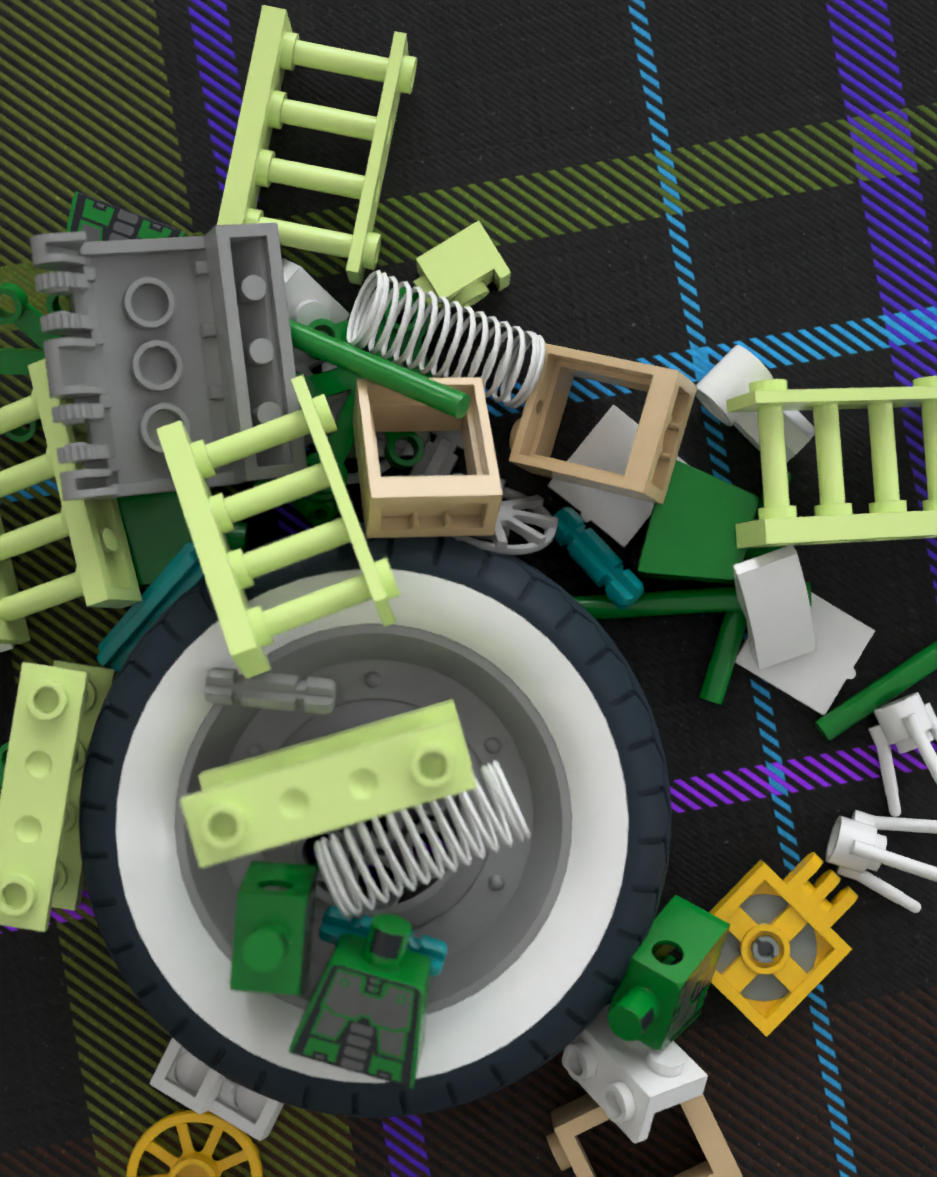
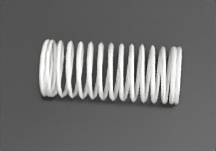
(368, 314)
(339, 874)

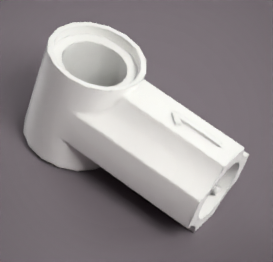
(732, 379)

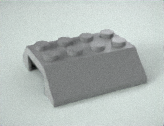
(165, 338)

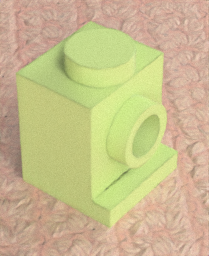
(462, 268)

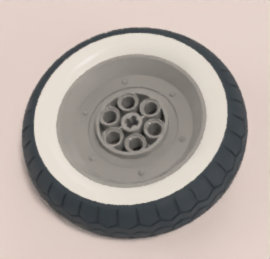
(527, 930)

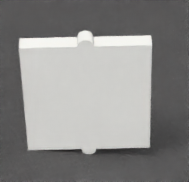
(608, 450)
(821, 673)

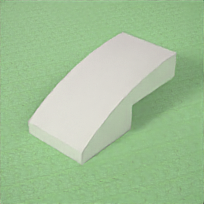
(775, 606)
(206, 1090)

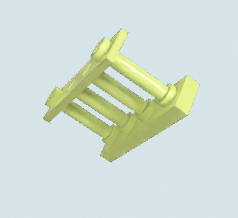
(268, 108)
(834, 518)
(95, 526)
(231, 572)
(328, 783)
(43, 788)

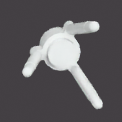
(908, 726)
(858, 847)

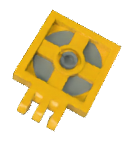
(779, 939)

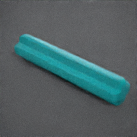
(172, 582)

